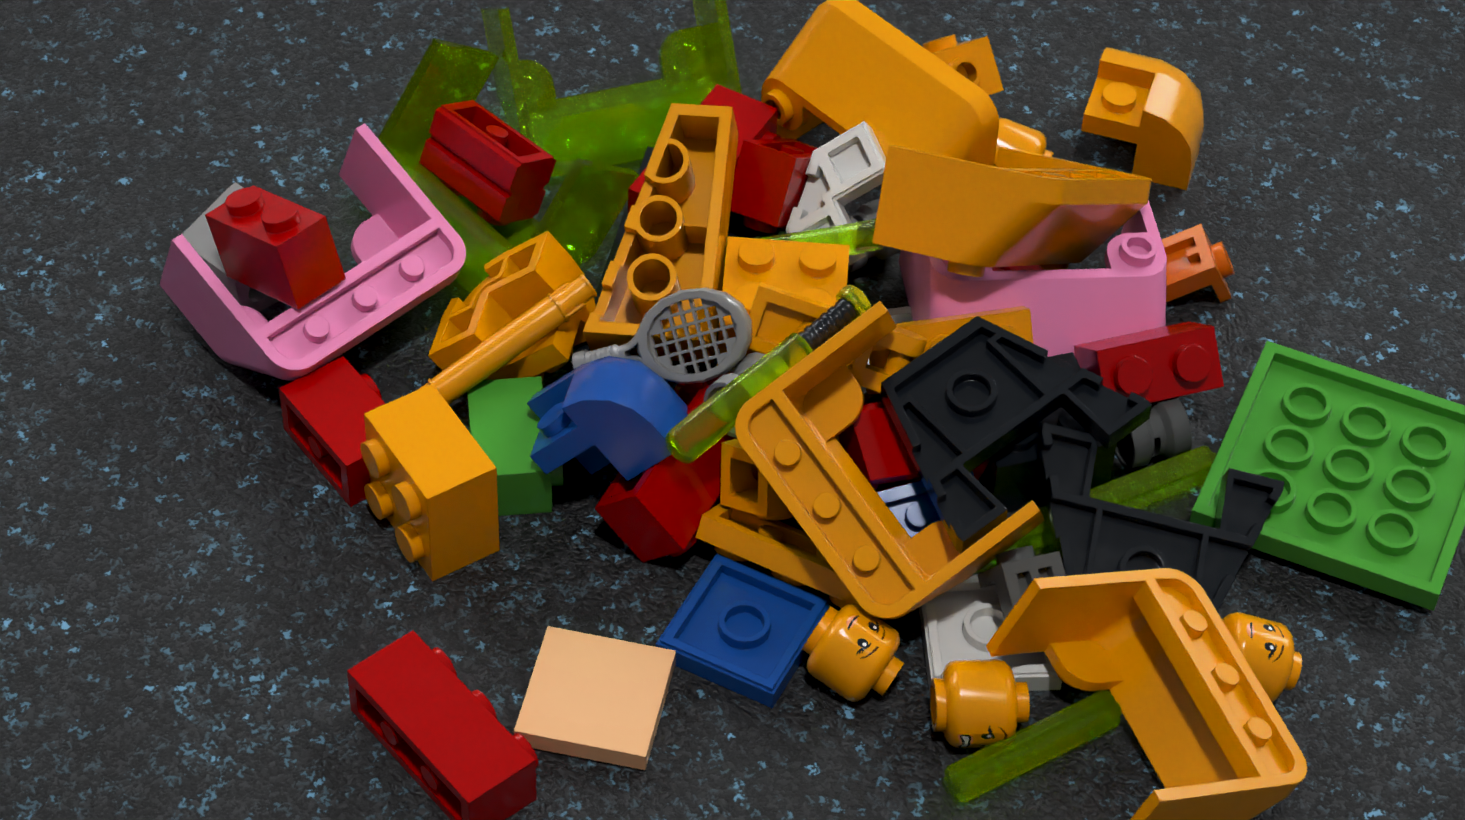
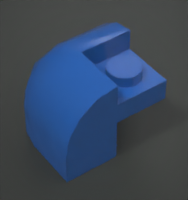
(606, 415)

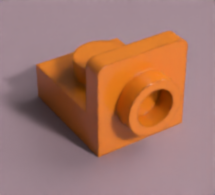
(1196, 264)

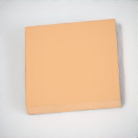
(596, 697)

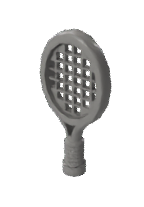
(652, 325)

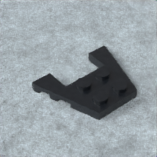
(978, 397)
(1117, 538)

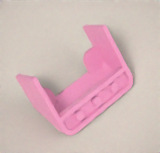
(401, 259)
(1064, 304)

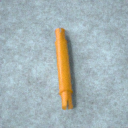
(512, 339)

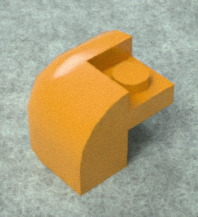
(1148, 106)
(513, 286)

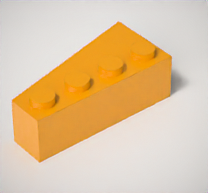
(674, 230)

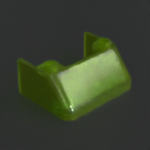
(618, 121)
(579, 211)

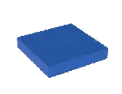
(743, 629)

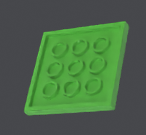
(1364, 472)

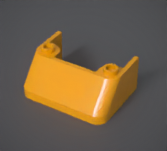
(861, 68)
(1003, 215)
(793, 442)
(1177, 681)

